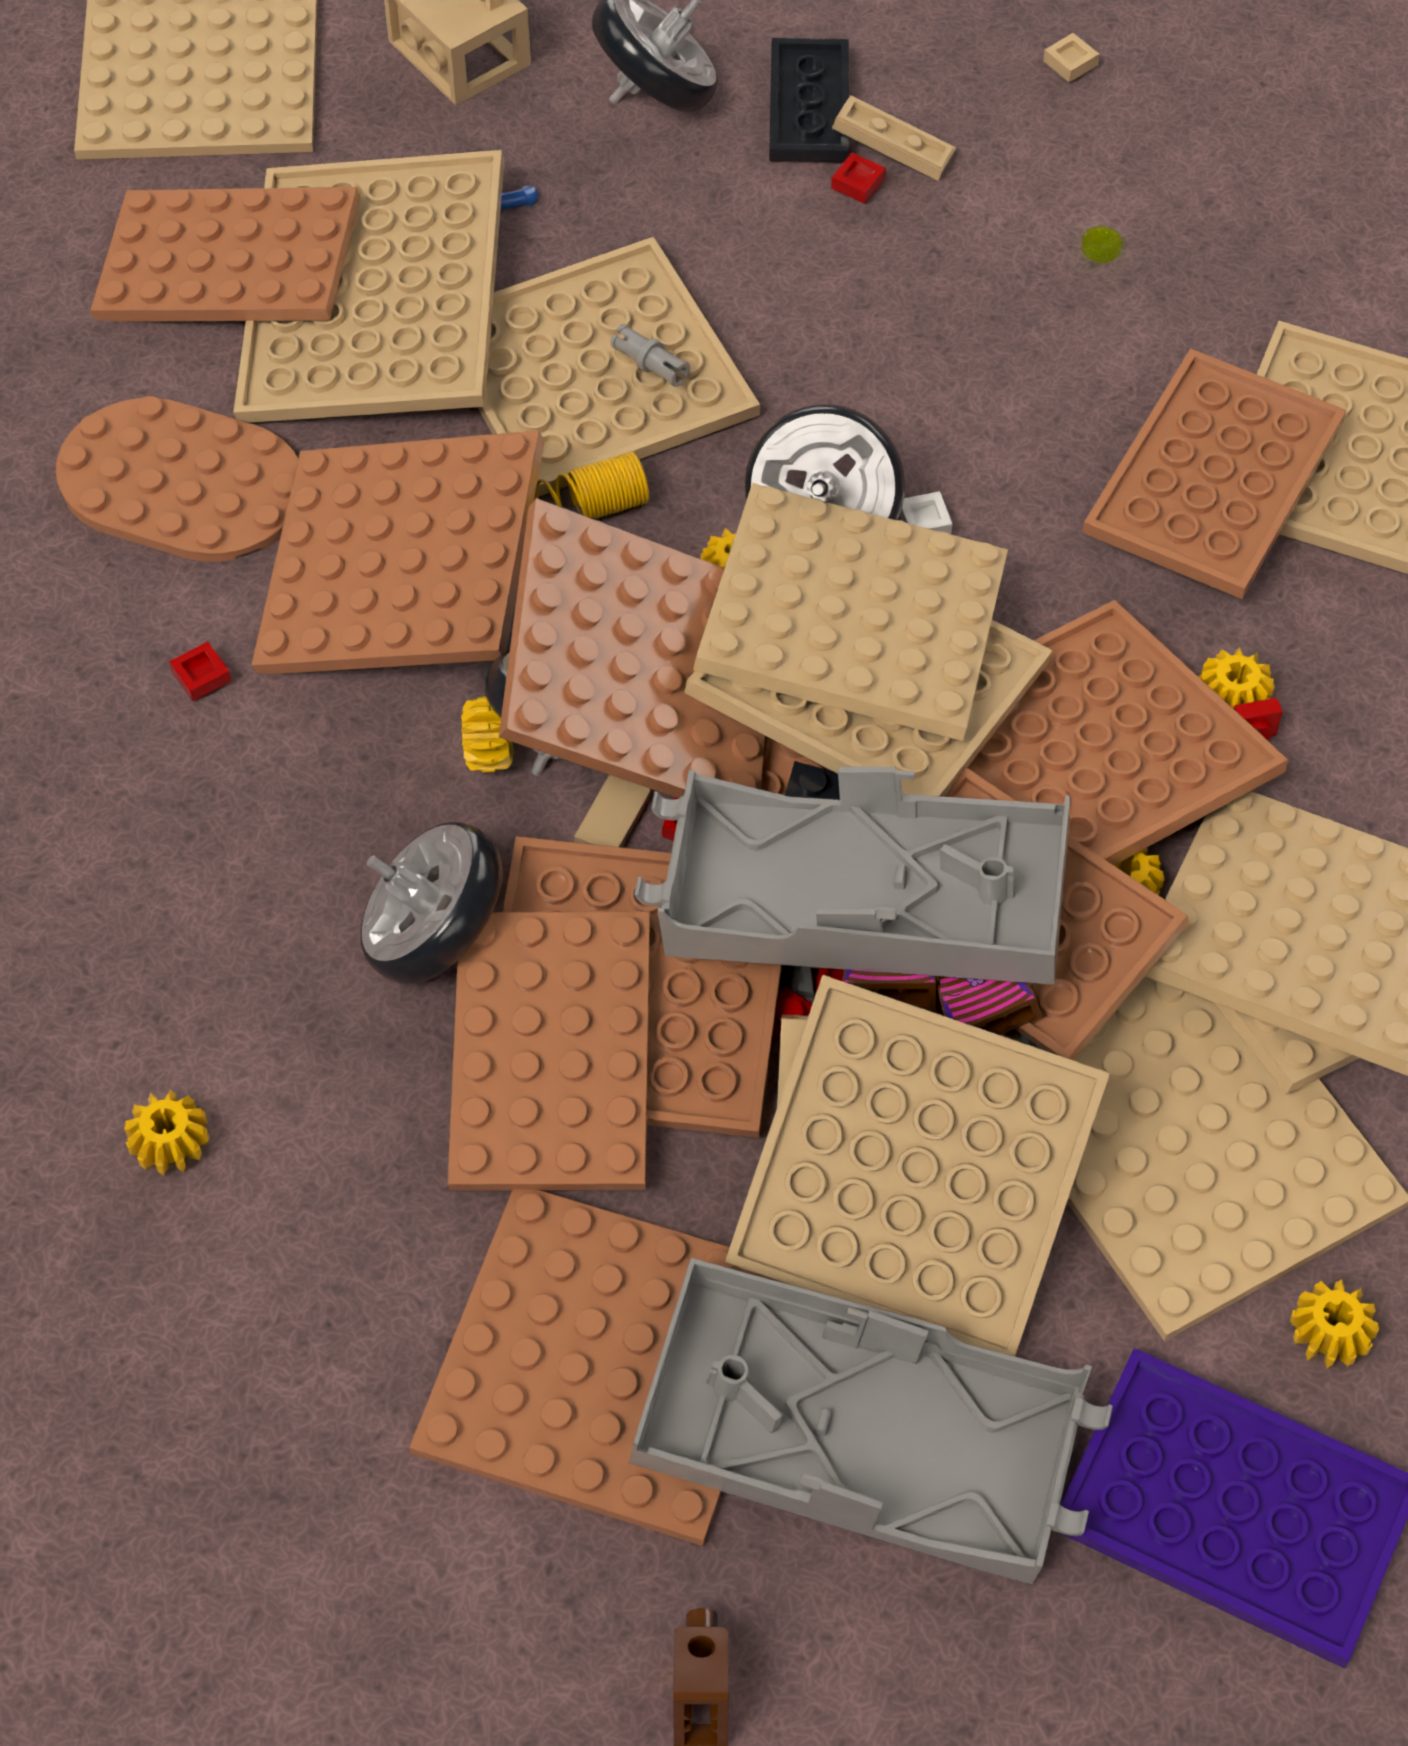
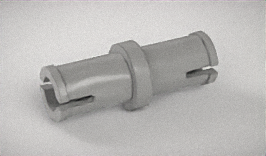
(650, 355)

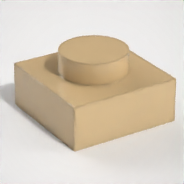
(1071, 57)

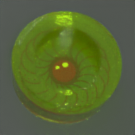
(1101, 244)

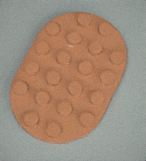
(177, 478)

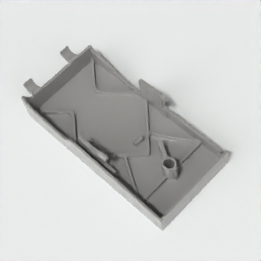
(864, 879)
(864, 1421)

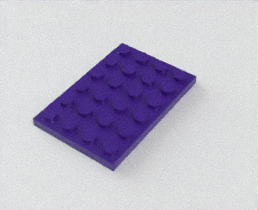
(1240, 1507)

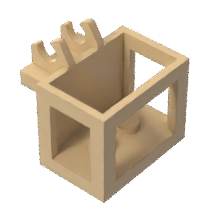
(441, 32)

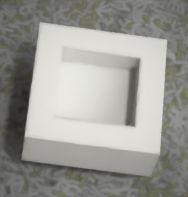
(927, 512)

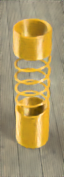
(604, 486)

